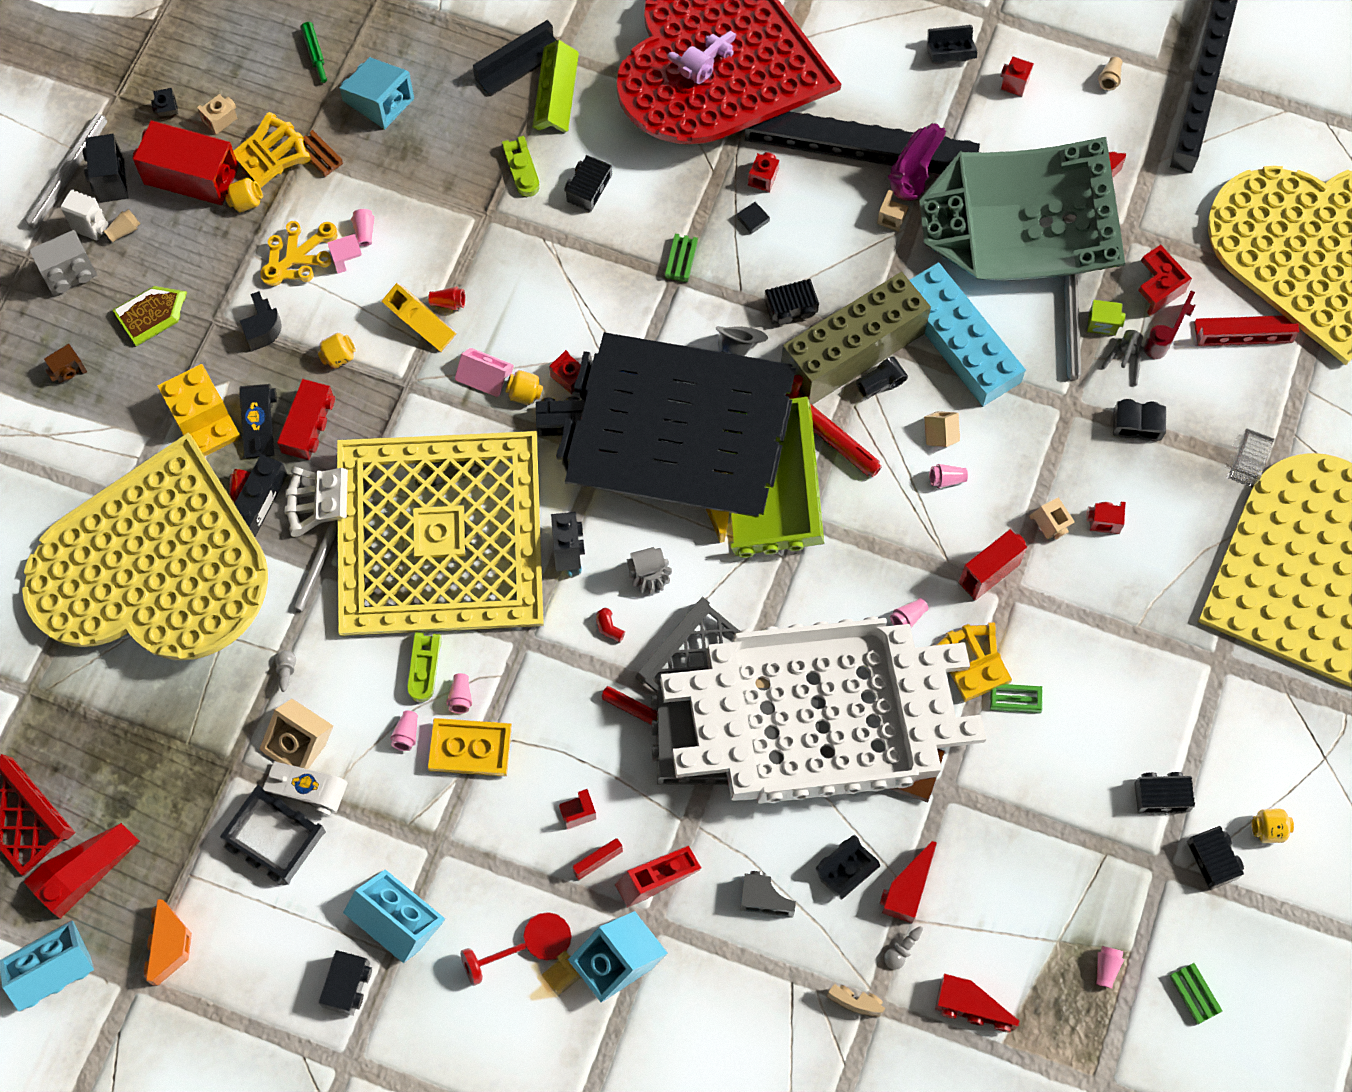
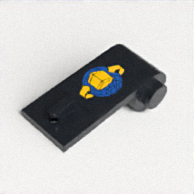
(257, 419)

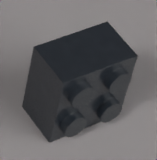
(105, 168)

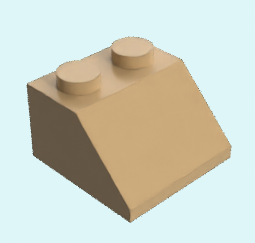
(295, 735)

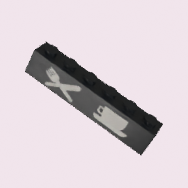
(260, 491)

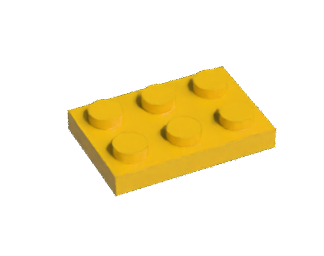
(470, 747)

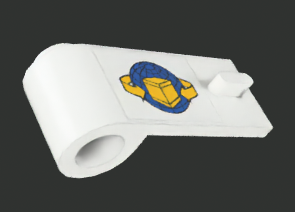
(306, 785)

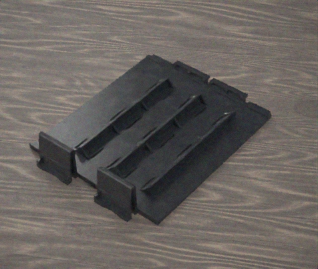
(647, 406)

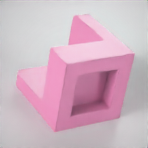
(344, 250)

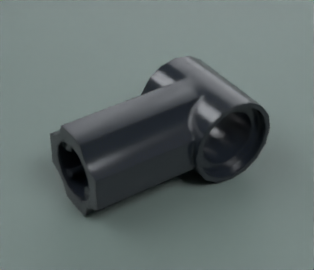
(888, 374)

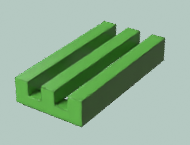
(684, 241)
(1017, 698)
(1216, 1009)

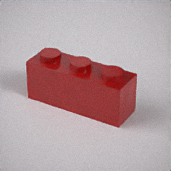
(306, 419)

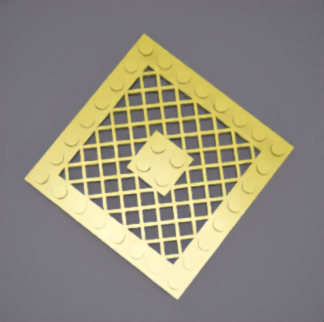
(440, 534)

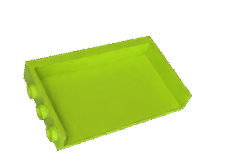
(793, 505)

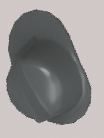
(739, 339)

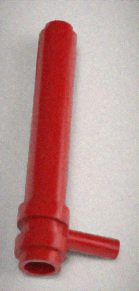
(837, 437)

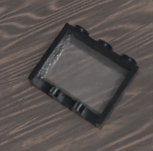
(271, 835)

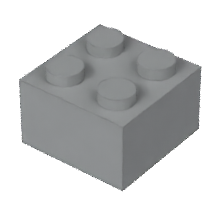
(63, 262)

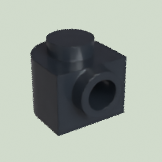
(164, 103)

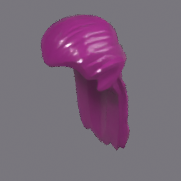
(911, 169)

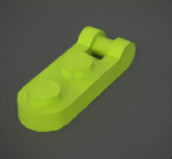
(521, 167)
(423, 667)

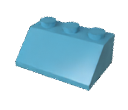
(393, 915)
(45, 966)

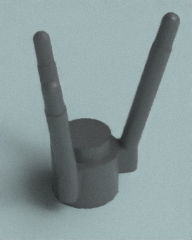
(1129, 345)

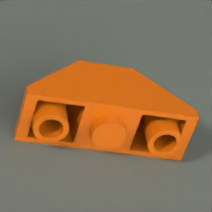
(167, 945)

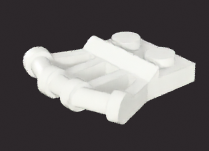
(329, 500)

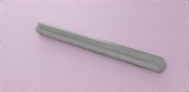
(64, 173)
(1072, 327)

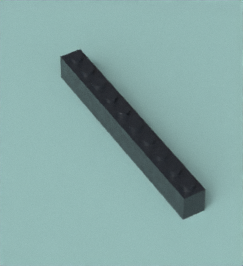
(1203, 85)
(848, 139)

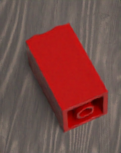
(185, 162)

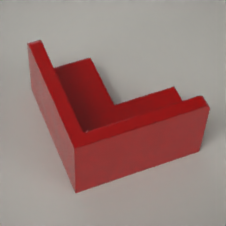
(1168, 281)

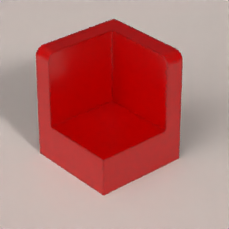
(578, 810)

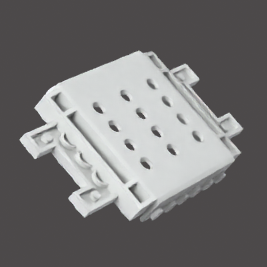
(909, 702)

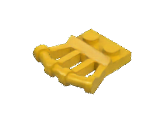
(262, 163)
(984, 672)

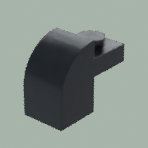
(263, 327)

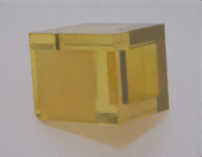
(561, 974)

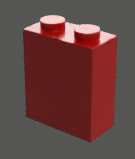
(992, 564)

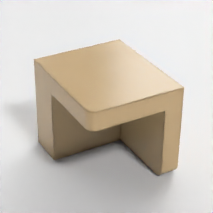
(891, 213)
(942, 428)

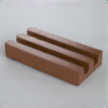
(332, 166)

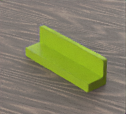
(556, 87)

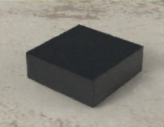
(753, 217)

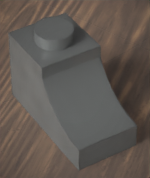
(761, 897)

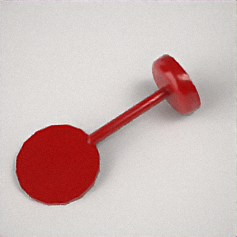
(543, 936)

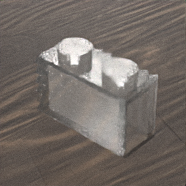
(1249, 458)

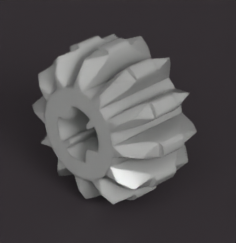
(653, 581)

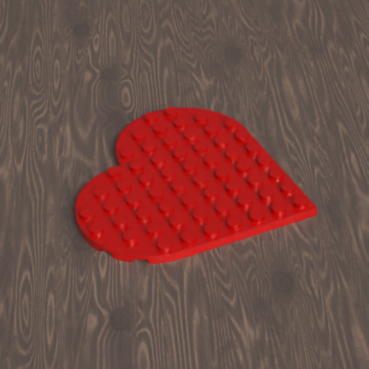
(766, 75)

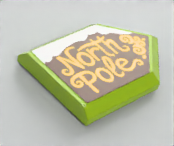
(150, 312)

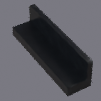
(513, 59)

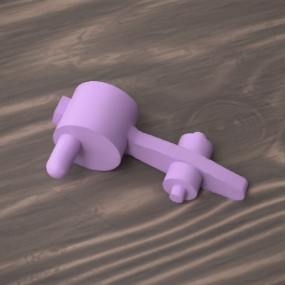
(698, 64)

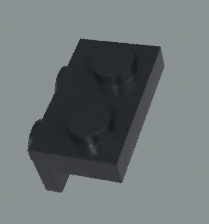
(951, 44)
(846, 867)

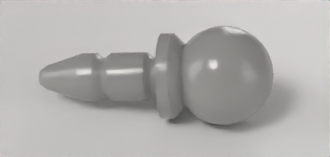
(285, 664)
(895, 957)

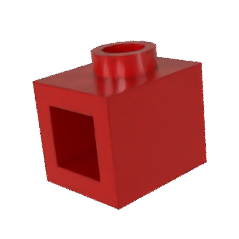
(1016, 76)

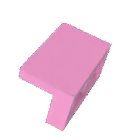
(483, 371)

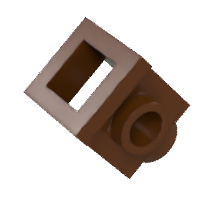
(63, 364)

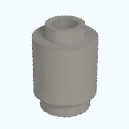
(646, 561)

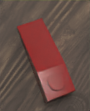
(657, 875)
(906, 890)

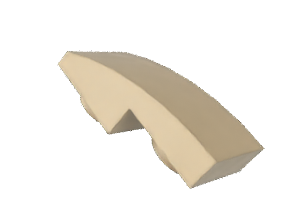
(865, 1004)

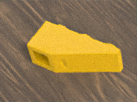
(418, 316)

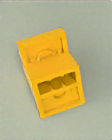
(199, 409)

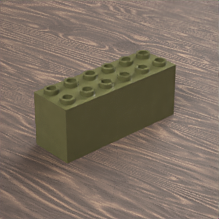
(857, 337)

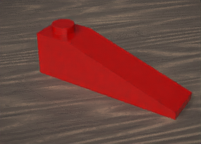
(75, 872)

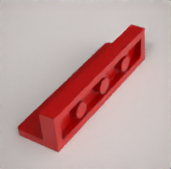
(1245, 330)

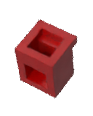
(763, 171)
(560, 371)
(1106, 517)

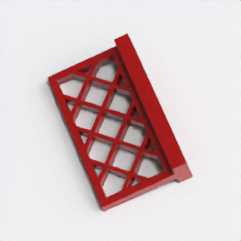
(41, 808)

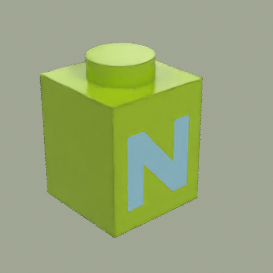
(1105, 317)

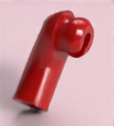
(606, 627)

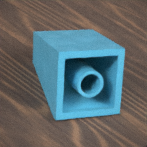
(378, 91)
(617, 955)

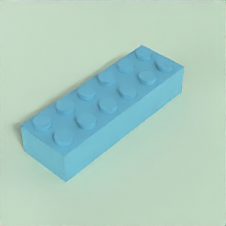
(966, 338)

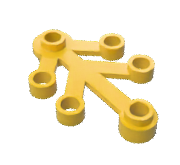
(296, 255)

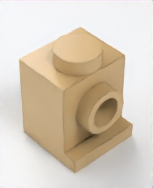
(218, 113)
(1053, 519)

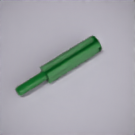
(314, 49)

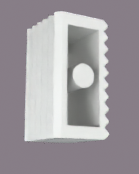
(84, 215)

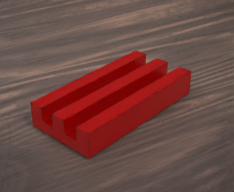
(597, 858)

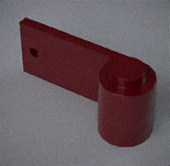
(1162, 336)

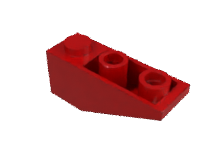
(966, 999)

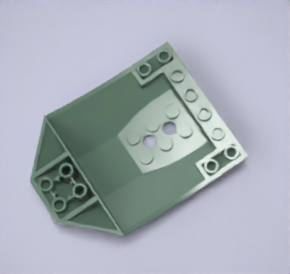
(991, 203)

